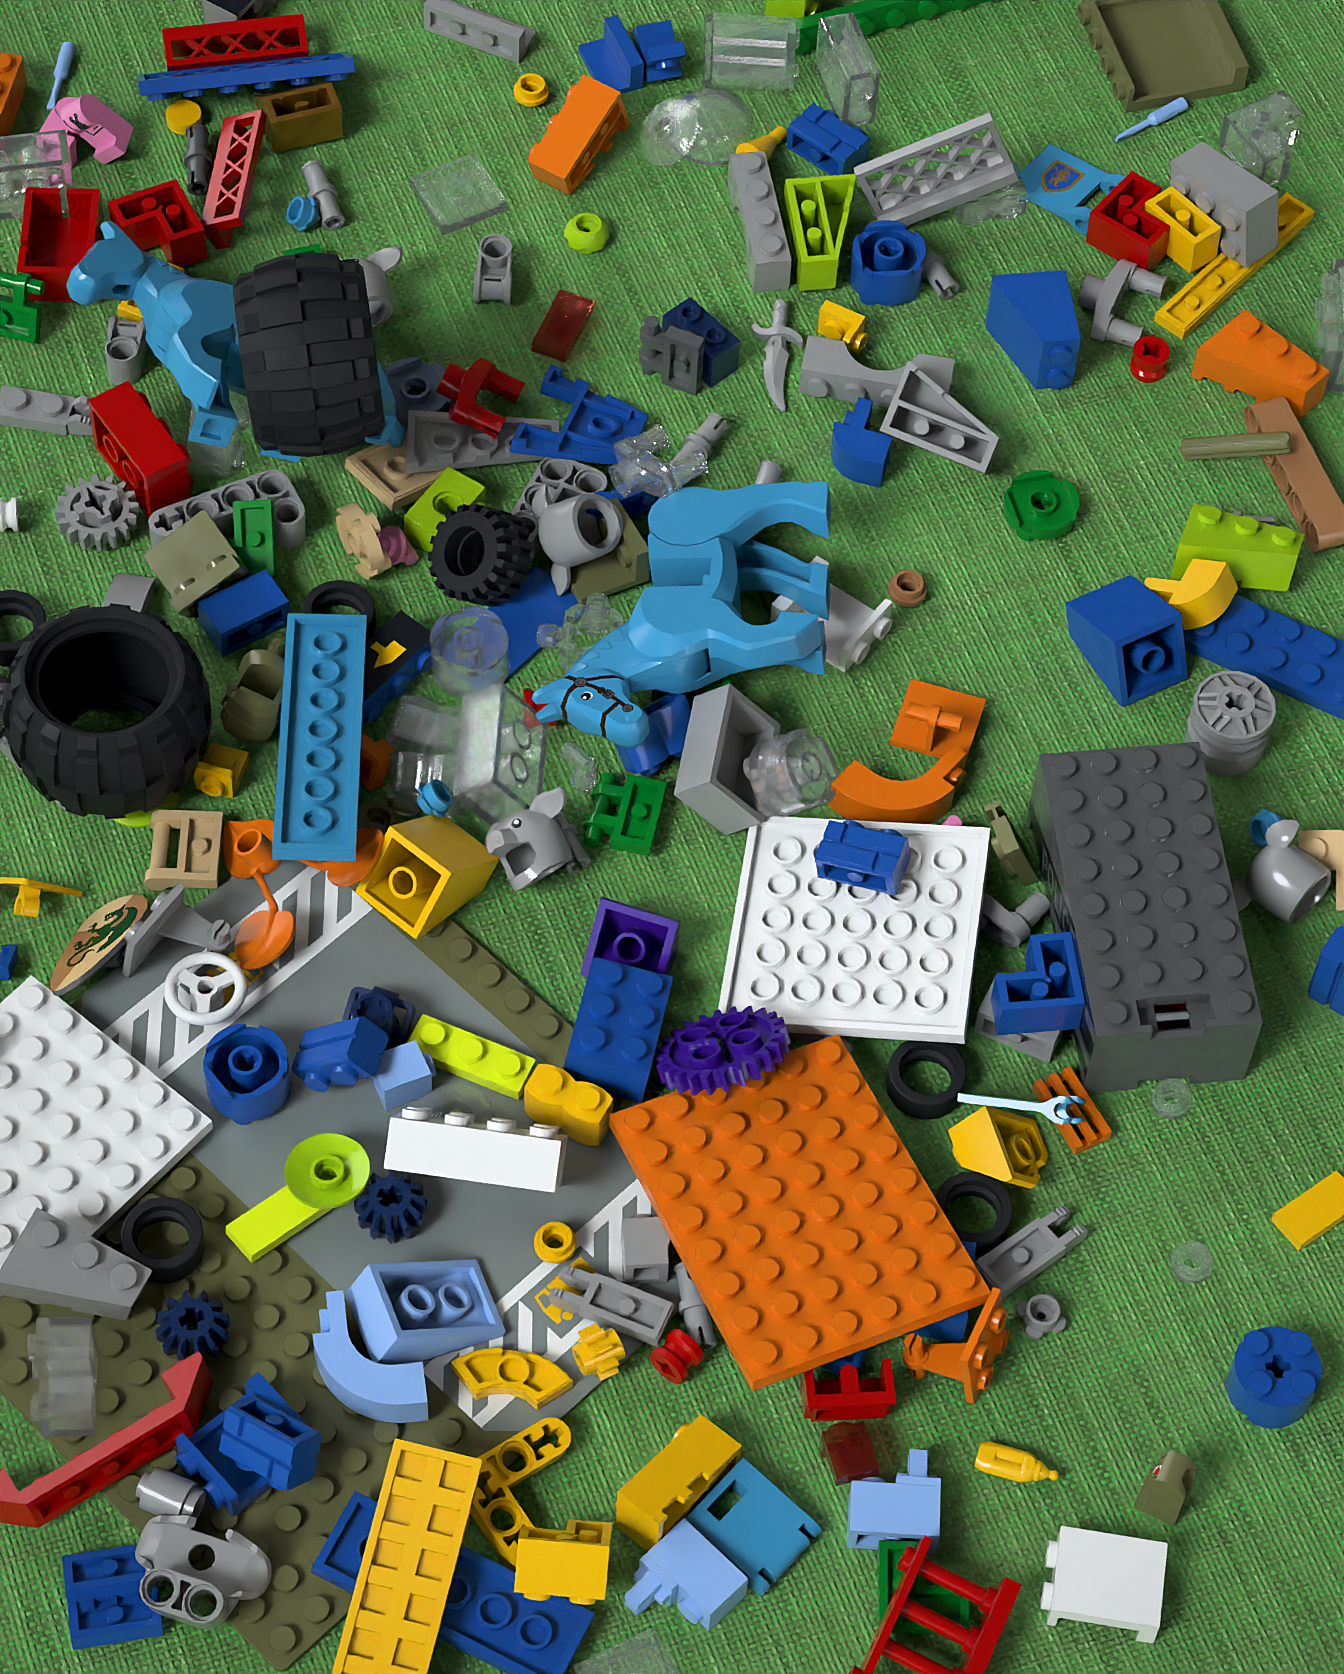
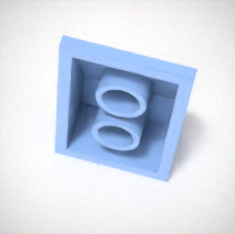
(422, 1309)

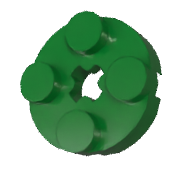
(1040, 523)

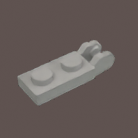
(45, 411)
(1029, 1252)
(614, 1305)

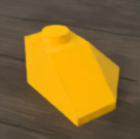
(1000, 1146)

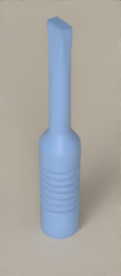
(61, 71)
(1157, 117)

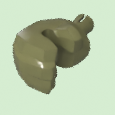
(254, 704)

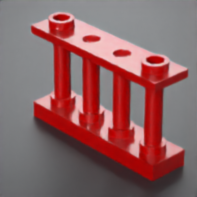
(975, 1642)

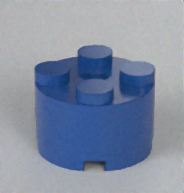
(887, 263)
(246, 1073)
(1274, 1376)

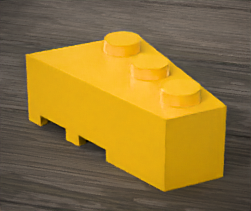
(675, 1481)

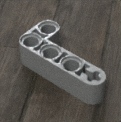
(564, 480)
(269, 484)

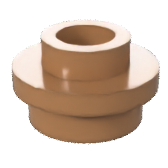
(907, 580)

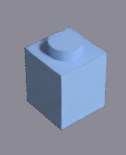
(403, 1075)

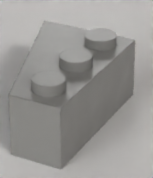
(937, 423)
(71, 1270)

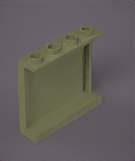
(1164, 50)

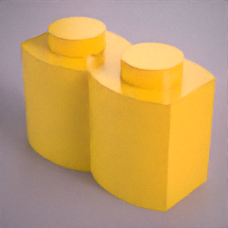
(572, 1105)

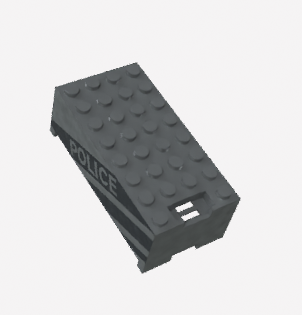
(1151, 914)

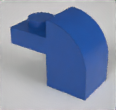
(658, 50)
(858, 451)

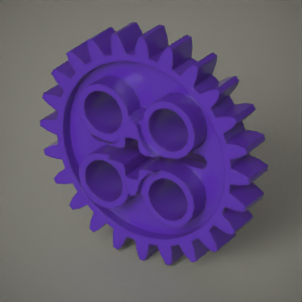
(695, 1059)

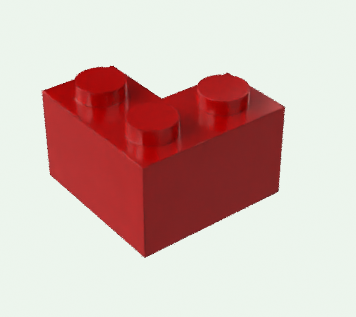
(161, 218)
(1124, 228)

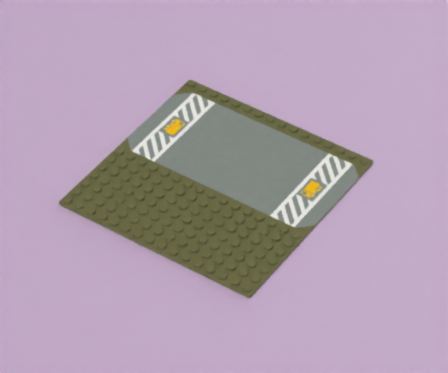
(278, 1297)

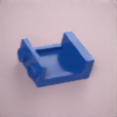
(223, 1480)

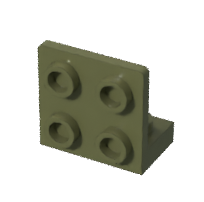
(195, 563)
(616, 570)

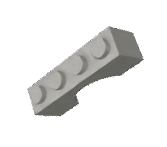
(764, 233)
(835, 374)

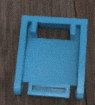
(759, 1529)

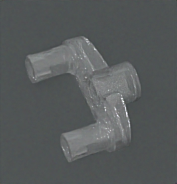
(643, 471)

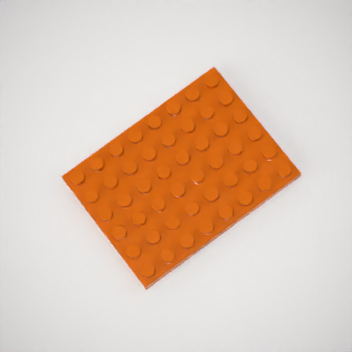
(798, 1213)

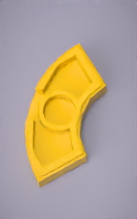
(511, 1373)

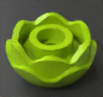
(586, 233)

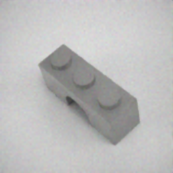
(645, 1249)

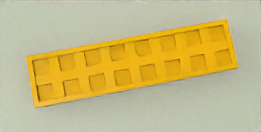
(408, 1561)

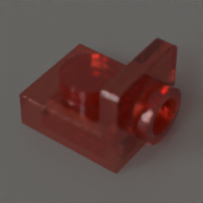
(848, 1452)

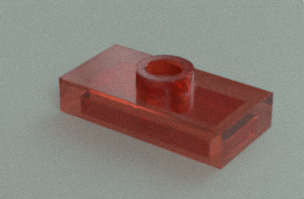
(562, 325)

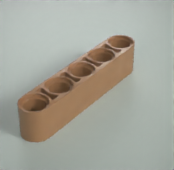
(1299, 476)

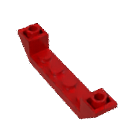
(115, 1457)

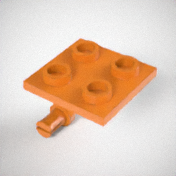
(936, 719)
(964, 1361)

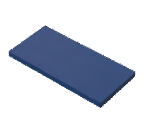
(531, 607)

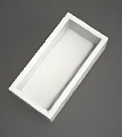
(476, 1151)

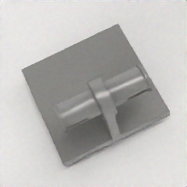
(175, 921)

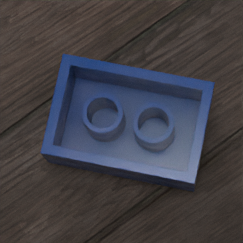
(618, 1028)

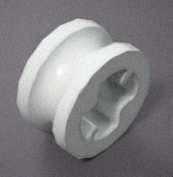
(9, 515)

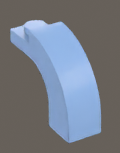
(364, 1386)

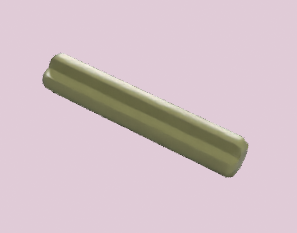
(1236, 445)

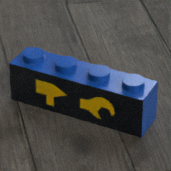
(392, 661)

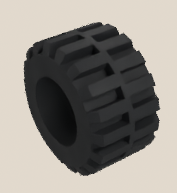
(457, 551)

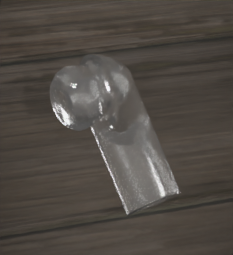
(585, 767)

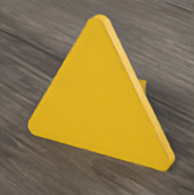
(28, 898)

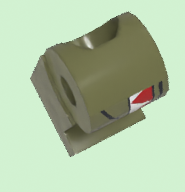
(1167, 1487)

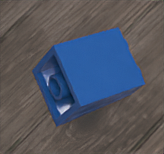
(1036, 325)
(1129, 638)

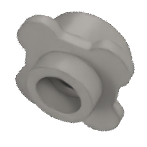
(1041, 1304)

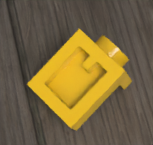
(843, 325)
(221, 770)

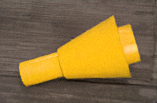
(764, 143)

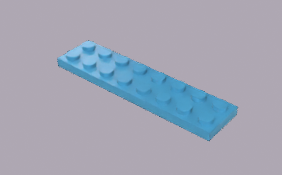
(320, 738)

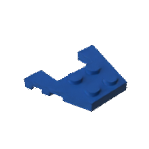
(589, 429)

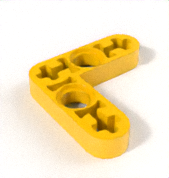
(501, 1480)

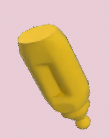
(1012, 1463)

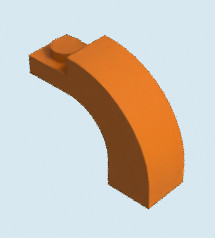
(921, 800)

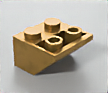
(301, 116)

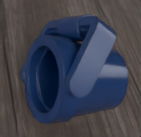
(378, 1008)

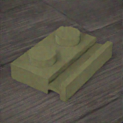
(1008, 845)

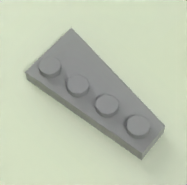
(439, 442)

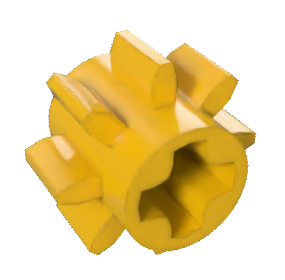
(598, 1351)

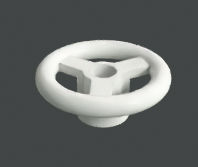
(206, 1006)

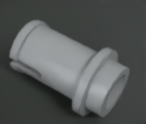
(939, 276)

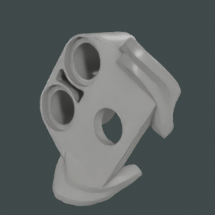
(237, 1573)

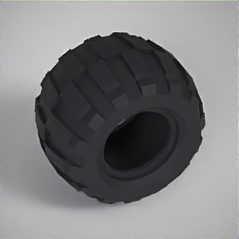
(308, 354)
(99, 661)

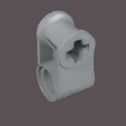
(494, 270)
(125, 350)

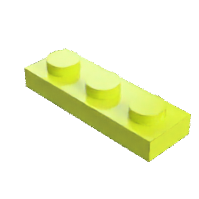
(473, 1057)

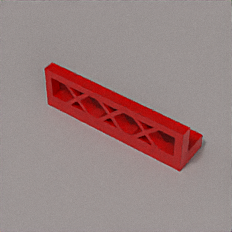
(234, 37)
(232, 176)

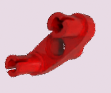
(463, 387)

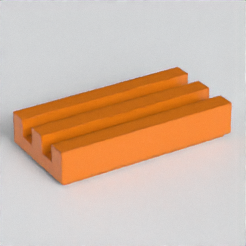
(1057, 1083)

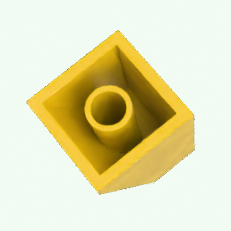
(426, 873)

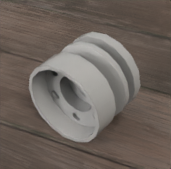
(1231, 721)

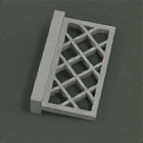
(941, 187)

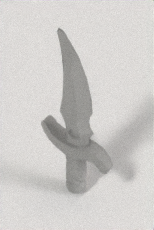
(776, 352)

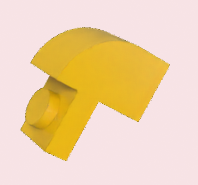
(1200, 594)

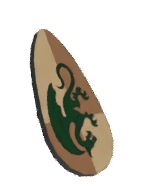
(98, 942)

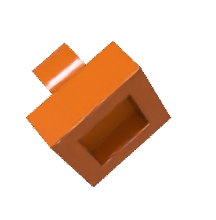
(374, 761)

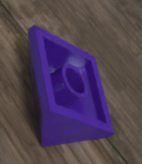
(632, 938)

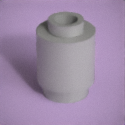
(169, 1494)

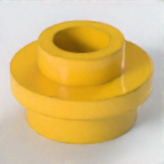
(531, 90)
(559, 1232)

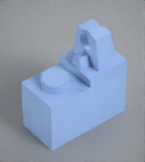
(896, 1509)
(687, 1571)

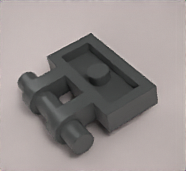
(681, 357)

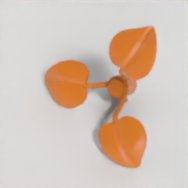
(249, 854)

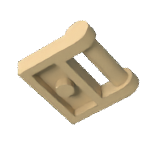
(197, 853)

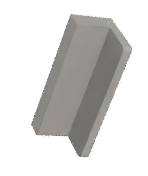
(478, 29)

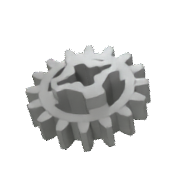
(97, 512)

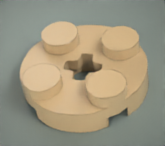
(359, 536)

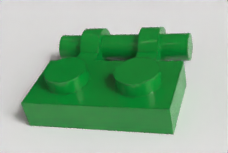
(18, 316)
(637, 817)

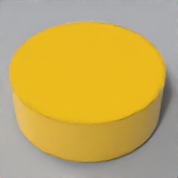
(183, 114)

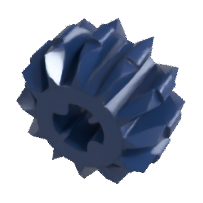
(391, 1206)
(192, 1311)

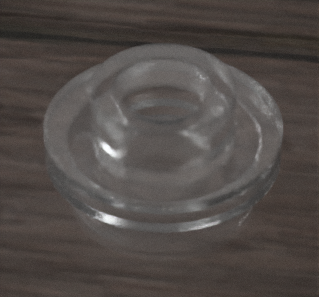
(1175, 1089)
(1195, 1252)

